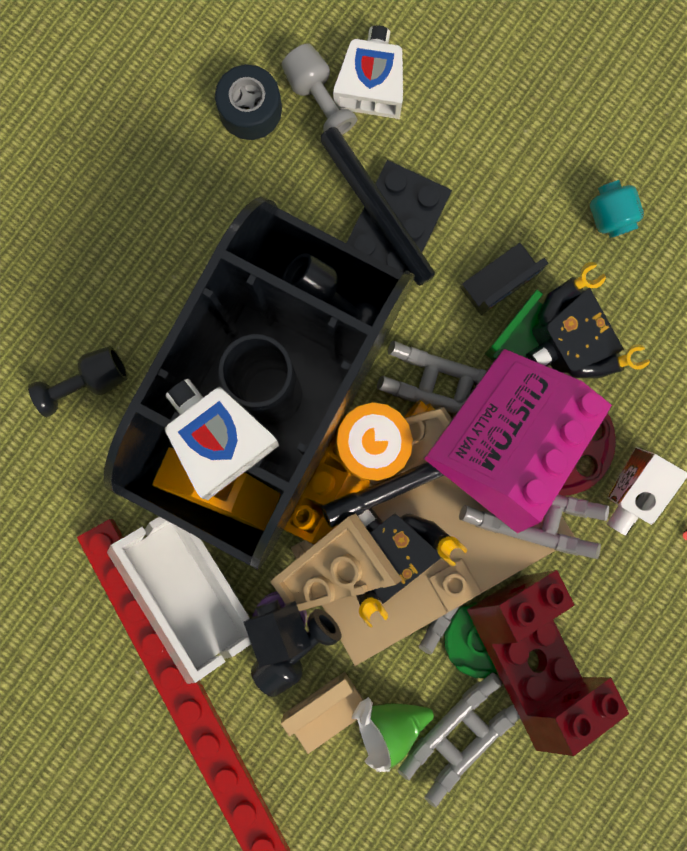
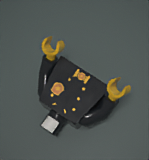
(577, 334)
(410, 546)

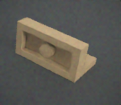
(323, 713)

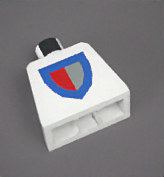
(371, 76)
(214, 437)

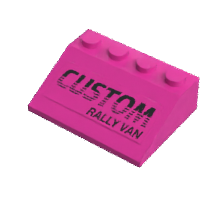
(518, 438)

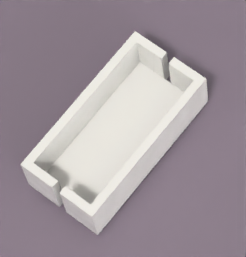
(182, 596)

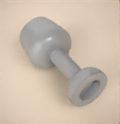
(307, 75)

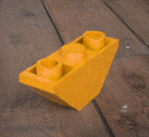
(326, 485)
(242, 499)

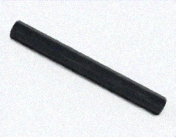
(377, 206)

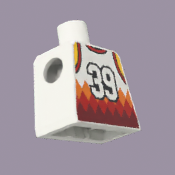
(652, 479)

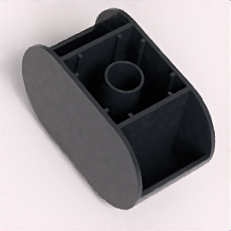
(270, 350)

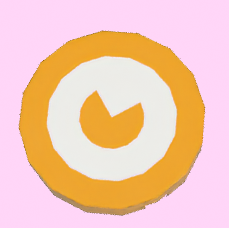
(373, 441)

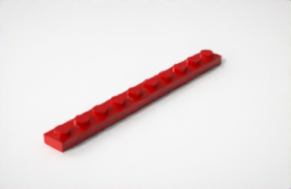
(188, 707)

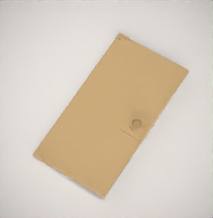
(441, 587)

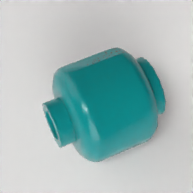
(616, 209)

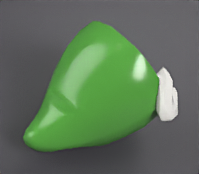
(389, 731)

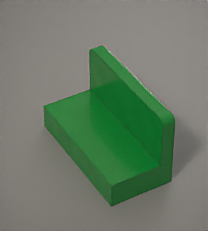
(518, 333)

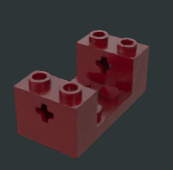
(554, 701)

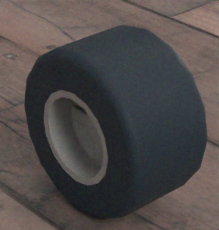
(243, 88)

